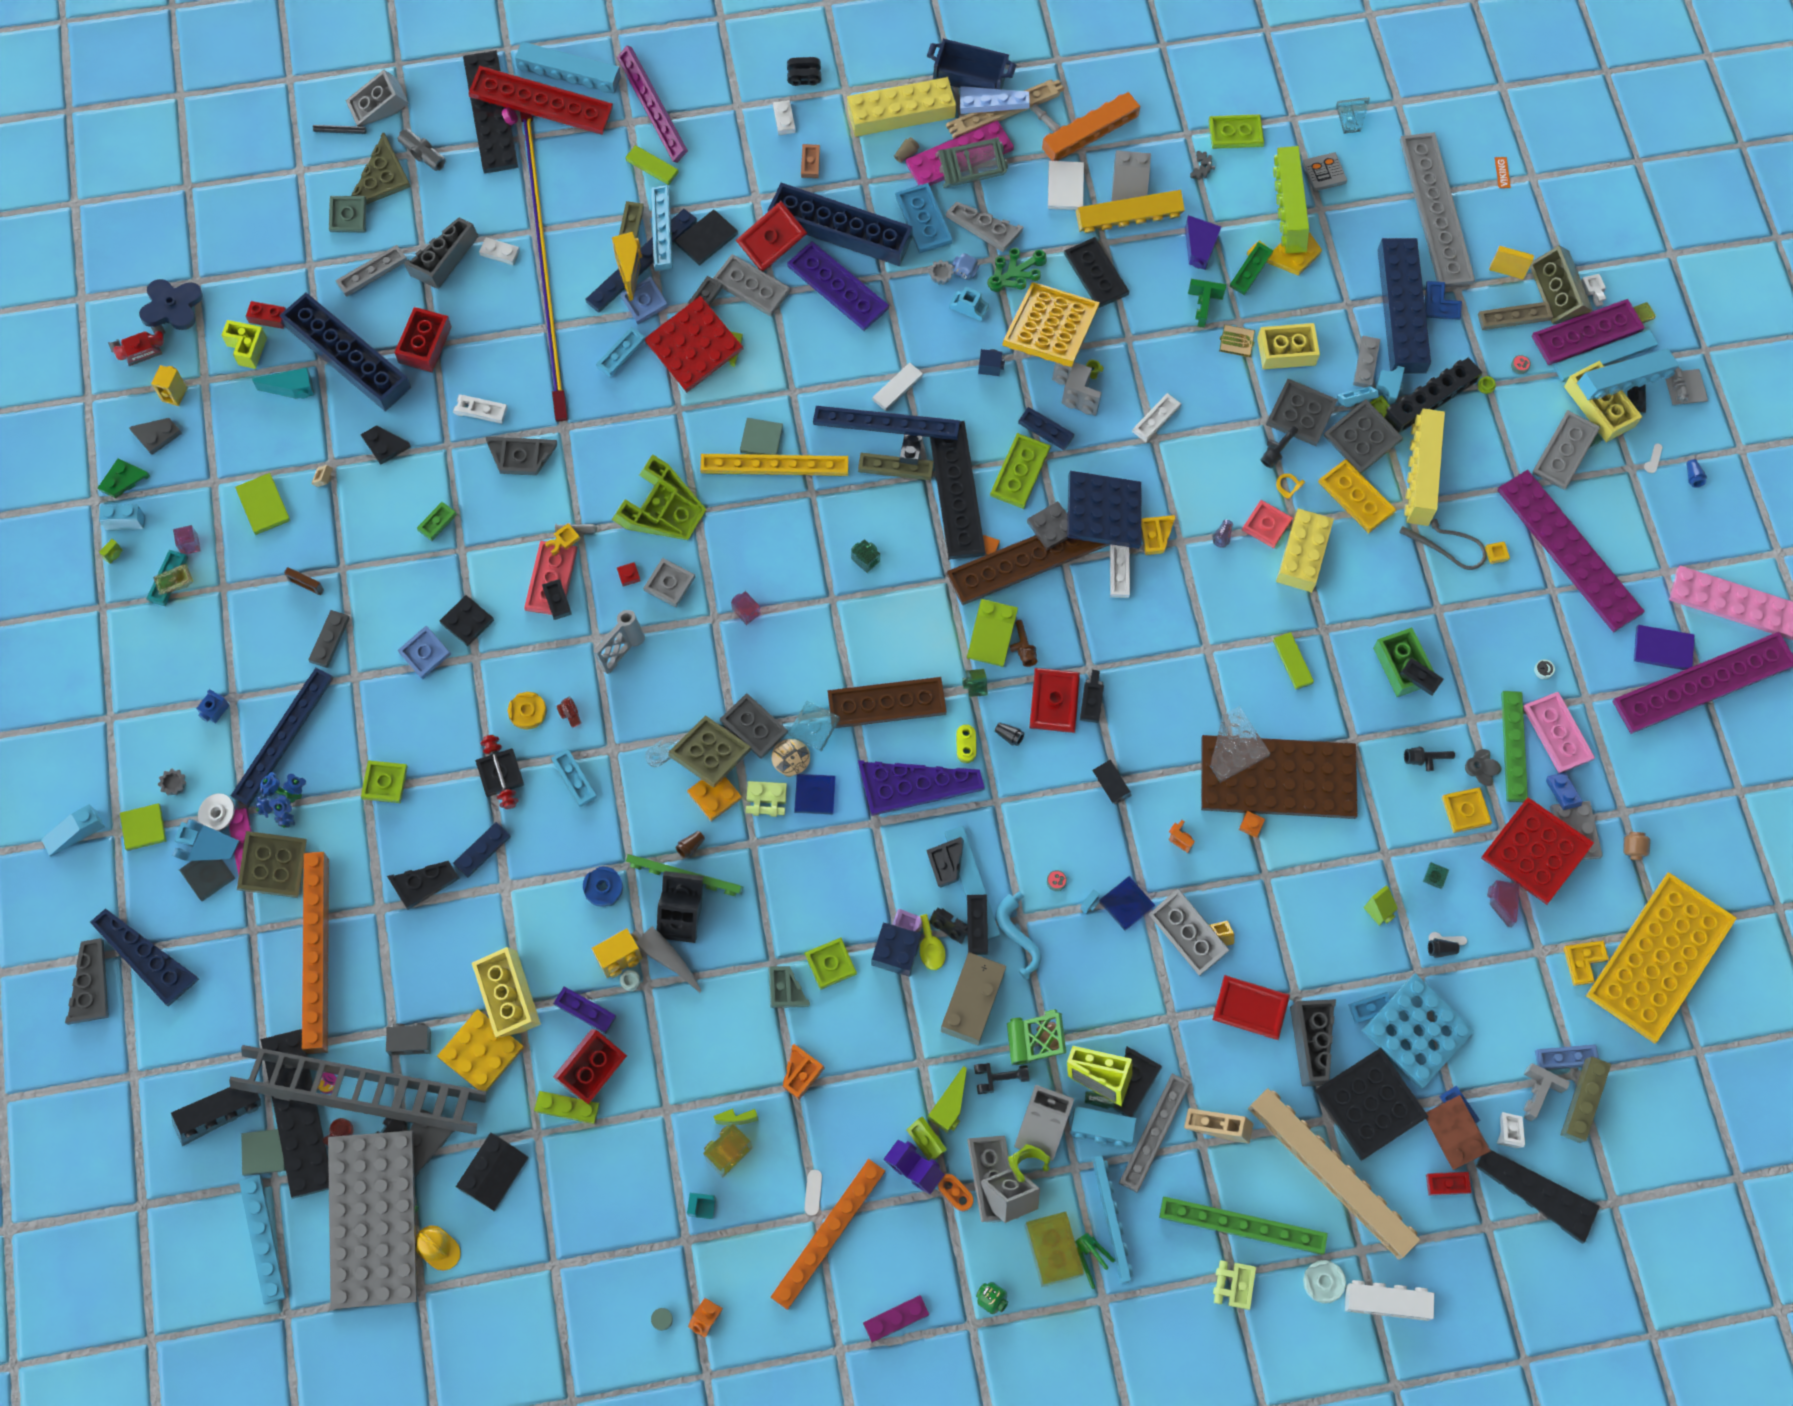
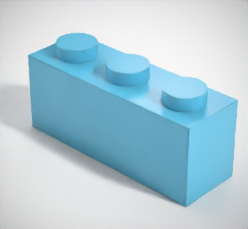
(1102, 1127)

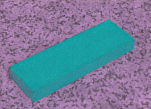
(172, 560)

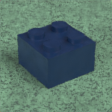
(896, 949)

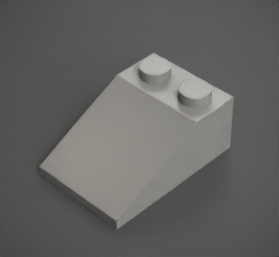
(377, 99)
(1130, 175)

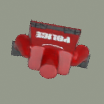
(139, 346)

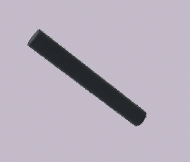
(339, 129)

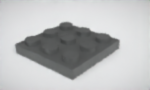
(1304, 409)
(1363, 436)

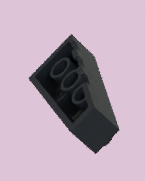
(212, 1112)

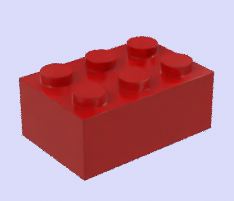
(423, 339)

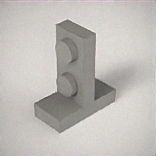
(1545, 1081)

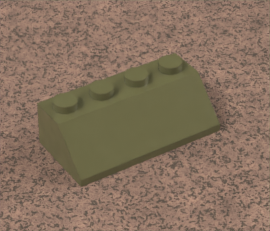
(1560, 285)

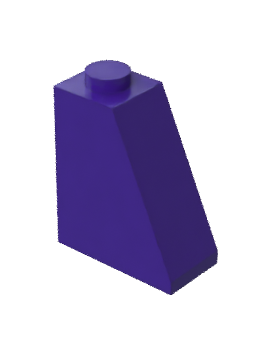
(1201, 241)

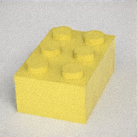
(1288, 346)

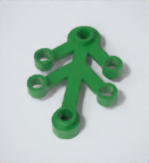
(999, 281)

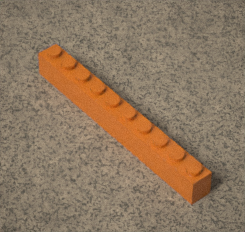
(315, 953)

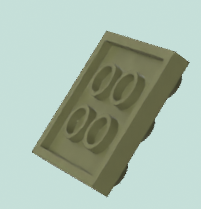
(709, 751)
(271, 864)

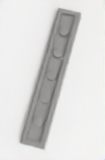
(1154, 1133)

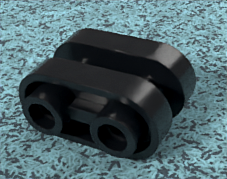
(804, 71)

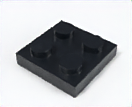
(466, 620)

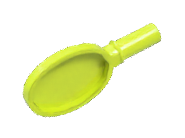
(931, 948)

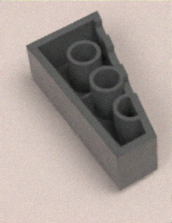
(442, 254)
(1313, 1039)

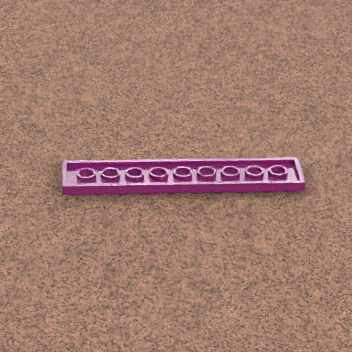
(1570, 551)
(1704, 682)

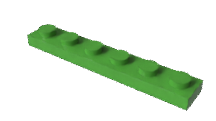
(1514, 746)
(657, 868)

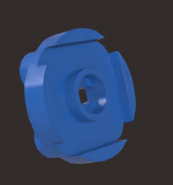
(597, 877)

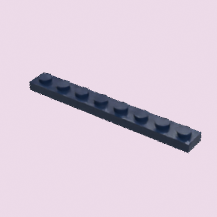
(614, 284)
(886, 422)
(282, 736)

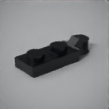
(1092, 698)

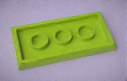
(1020, 470)

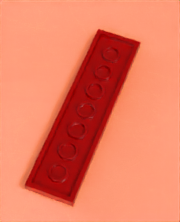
(540, 100)

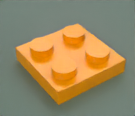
(714, 800)

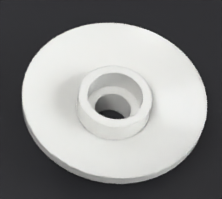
(211, 808)

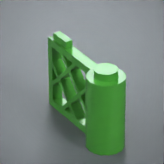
(1021, 1037)

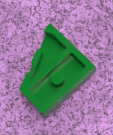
(121, 478)

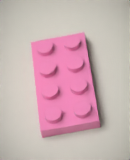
(1558, 732)

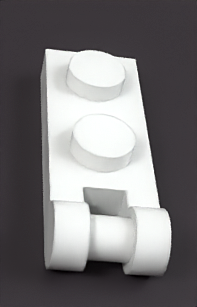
(480, 409)

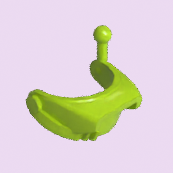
(1027, 1151)

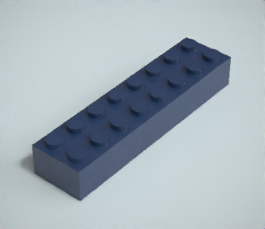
(846, 224)
(1404, 305)
(345, 351)

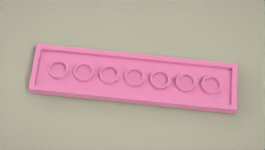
(1733, 601)

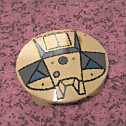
(790, 757)

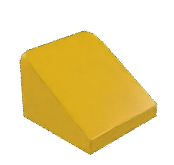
(1224, 932)

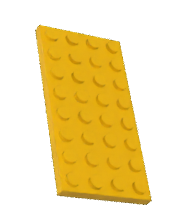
(1661, 957)

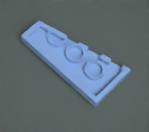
(987, 100)

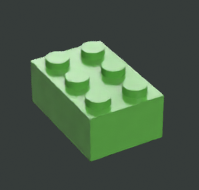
(1394, 653)

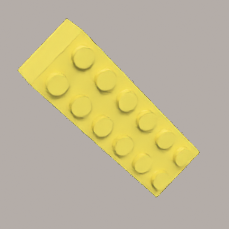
(901, 106)
(1425, 467)

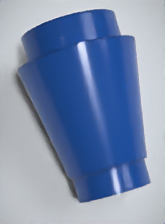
(1695, 473)

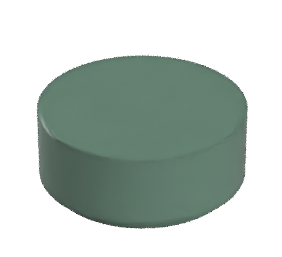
(661, 1319)

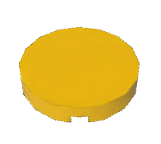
(527, 710)

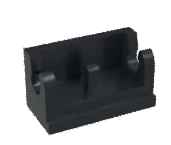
(1112, 782)

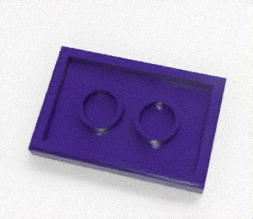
(1664, 647)

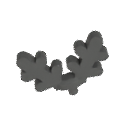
(1201, 157)

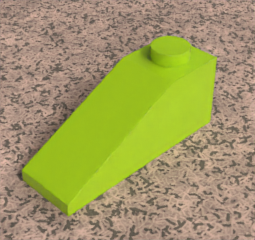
(947, 1109)

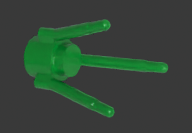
(1088, 1244)

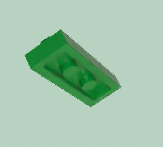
(1251, 268)

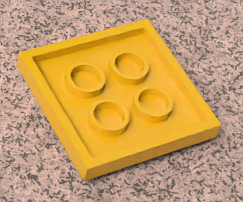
(478, 1054)

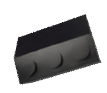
(492, 1171)

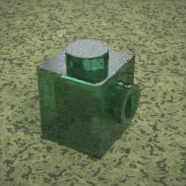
(865, 555)
(975, 682)

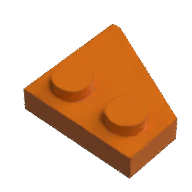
(801, 1072)

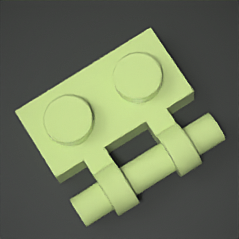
(766, 793)
(1241, 1285)

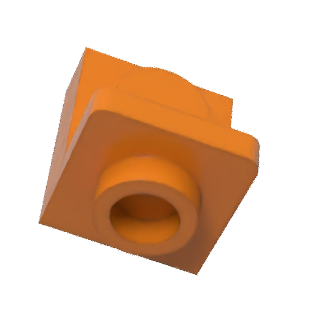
(1180, 839)

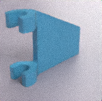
(208, 845)

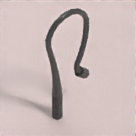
(1435, 525)

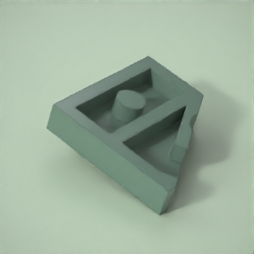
(785, 989)

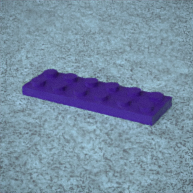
(838, 285)

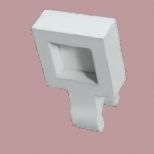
(1594, 286)

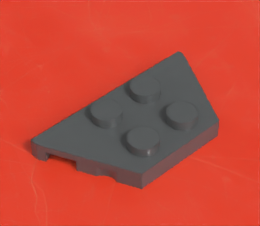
(520, 455)

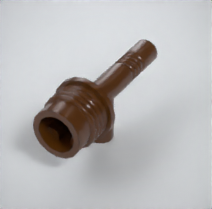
(1025, 651)

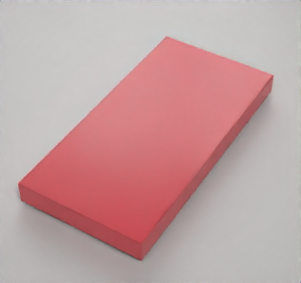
(548, 569)

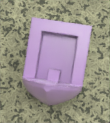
(907, 920)

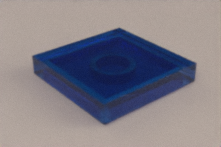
(814, 794)
(1127, 903)

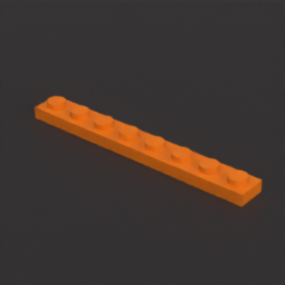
(827, 1234)

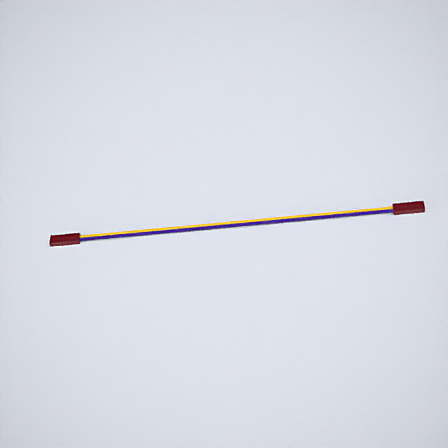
(558, 394)

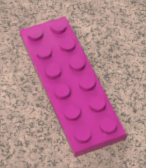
(926, 165)

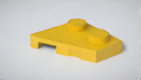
(1155, 533)

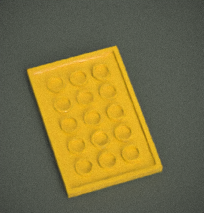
(1051, 324)

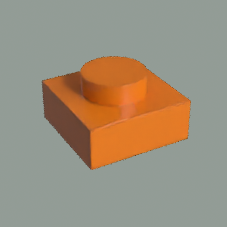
(1251, 824)

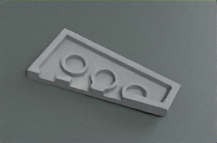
(993, 231)

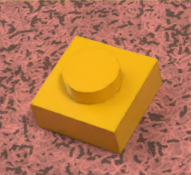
(1497, 552)

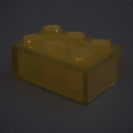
(1053, 1249)

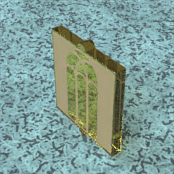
(1237, 340)

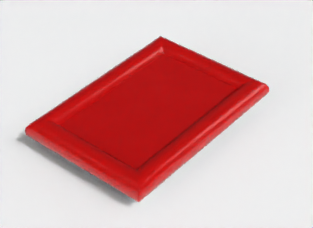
(771, 236)
(1054, 700)
(1251, 1007)

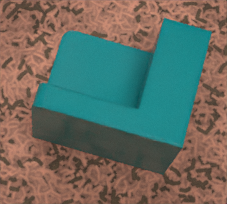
(701, 1205)

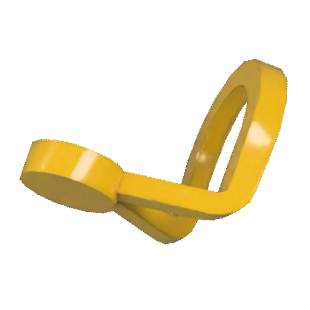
(1286, 494)

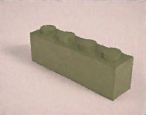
(1585, 1099)

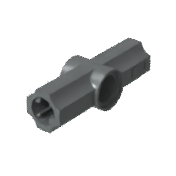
(421, 149)

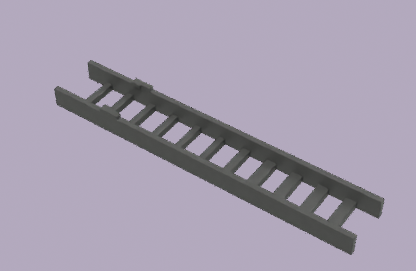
(394, 1112)

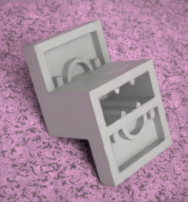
(1076, 389)

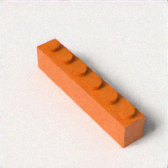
(1090, 127)

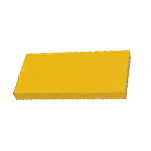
(1357, 496)

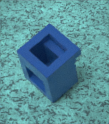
(212, 713)

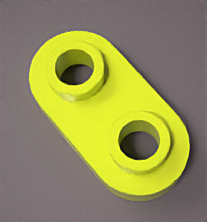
(966, 742)

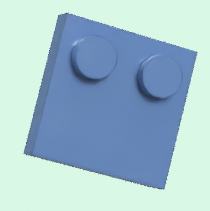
(646, 301)
(424, 652)

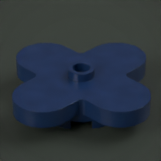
(171, 304)

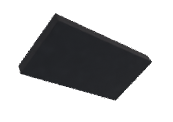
(1096, 272)

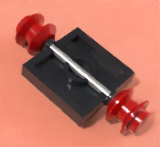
(499, 772)

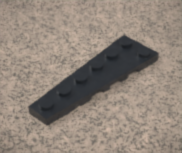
(1555, 1202)

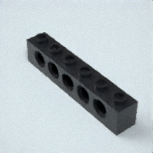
(1456, 379)

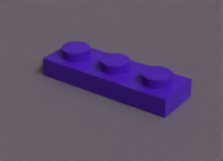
(584, 1010)

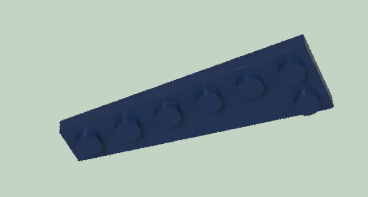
(154, 966)

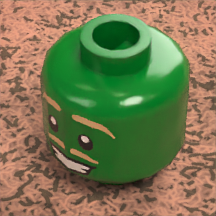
(992, 1298)

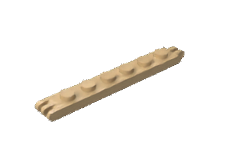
(973, 121)

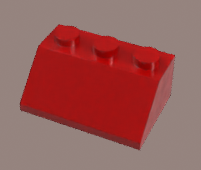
(590, 1066)

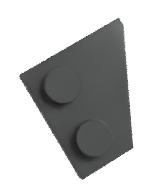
(155, 434)

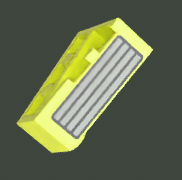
(1100, 1072)

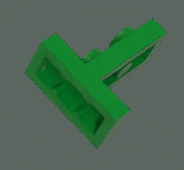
(1205, 291)

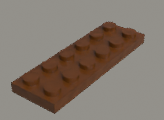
(888, 702)

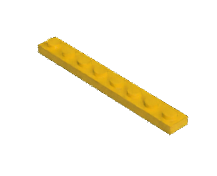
(774, 464)

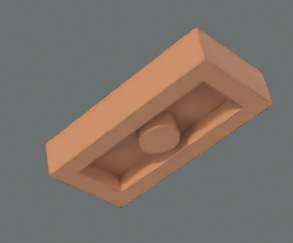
(810, 161)

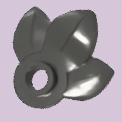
(1484, 767)

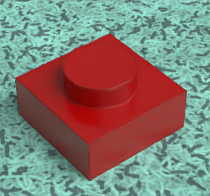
(628, 574)

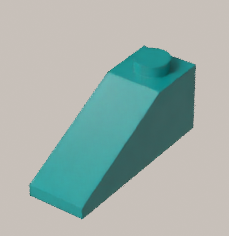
(289, 384)

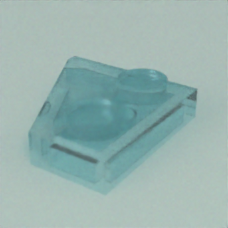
(1352, 113)

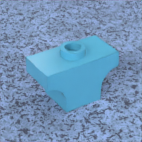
(969, 303)
(1390, 384)

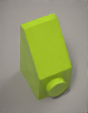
(1382, 906)

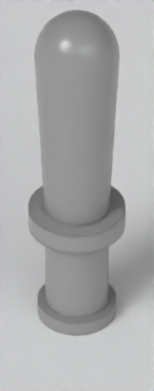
(1042, 115)
(580, 528)

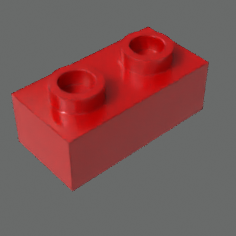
(265, 314)

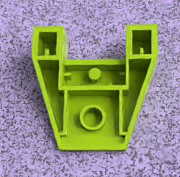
(667, 510)

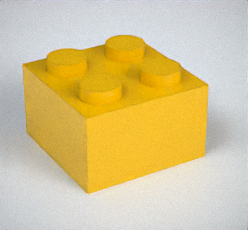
(617, 953)

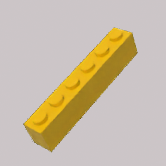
(1129, 211)

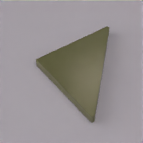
(382, 174)

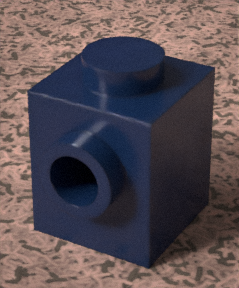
(991, 362)

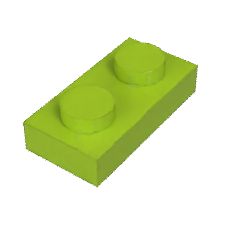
(926, 1139)

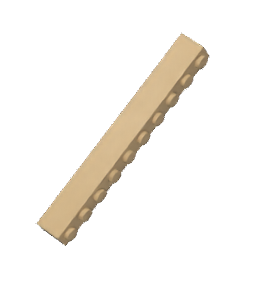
(1334, 1174)

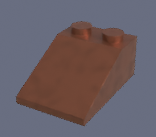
(1457, 1132)

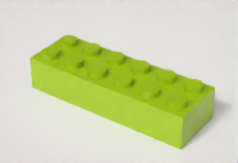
(1291, 199)

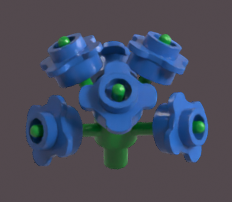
(281, 805)

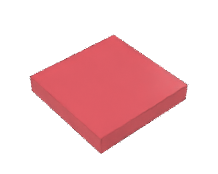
(1267, 524)

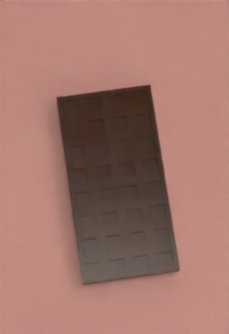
(1293, 780)

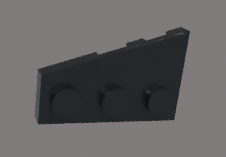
(422, 883)

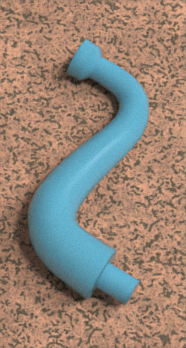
(1003, 920)

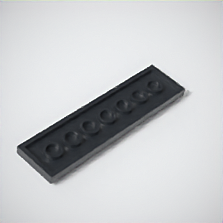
(492, 131)
(957, 496)
(298, 1123)

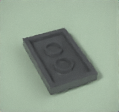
(753, 725)

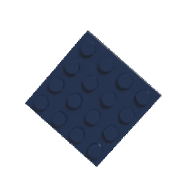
(1104, 509)

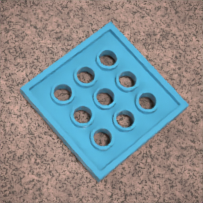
(1444, 1016)

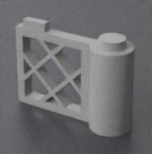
(628, 632)

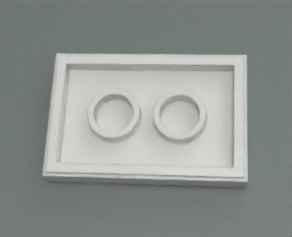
(1065, 185)

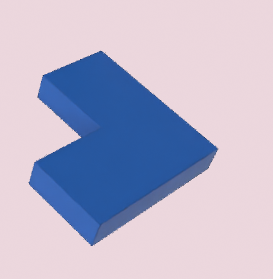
(1436, 305)

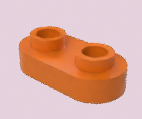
(955, 1193)

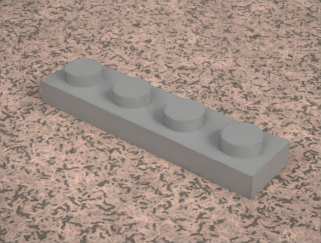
(371, 270)

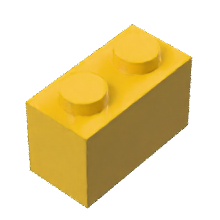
(169, 385)

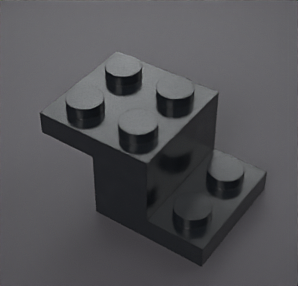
(680, 906)

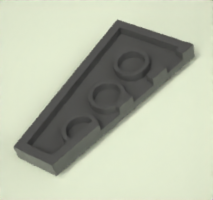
(89, 985)

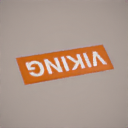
(1502, 172)

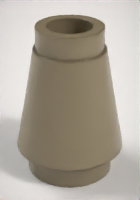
(907, 149)

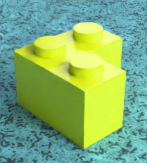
(246, 340)

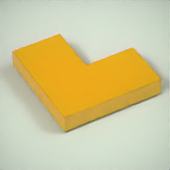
(1579, 960)

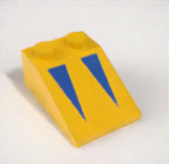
(627, 256)

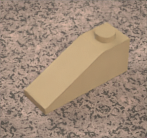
(1219, 1125)

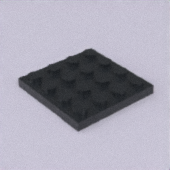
(1370, 1104)

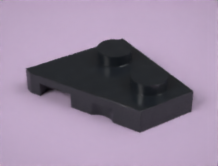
(384, 444)
(946, 861)

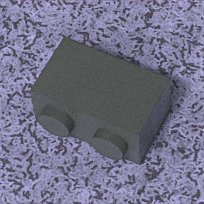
(408, 1039)

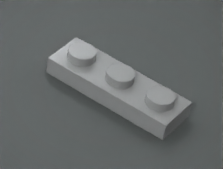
(1366, 361)

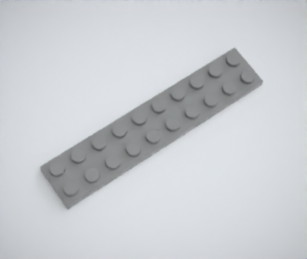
(1437, 209)

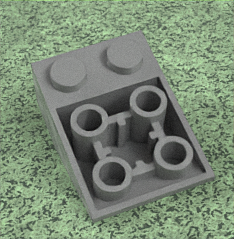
(1044, 1120)

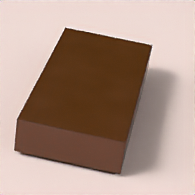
(304, 581)

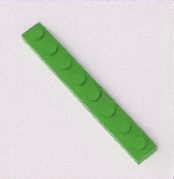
(1243, 1225)

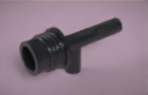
(1272, 455)
(1418, 756)

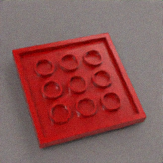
(693, 344)
(1537, 850)

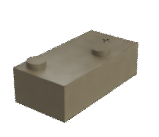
(973, 998)

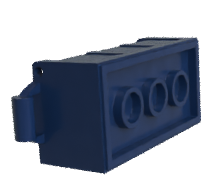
(970, 65)

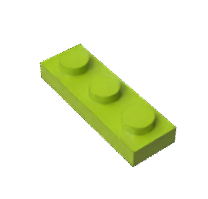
(566, 1107)

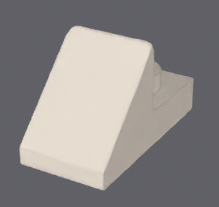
(1511, 1131)

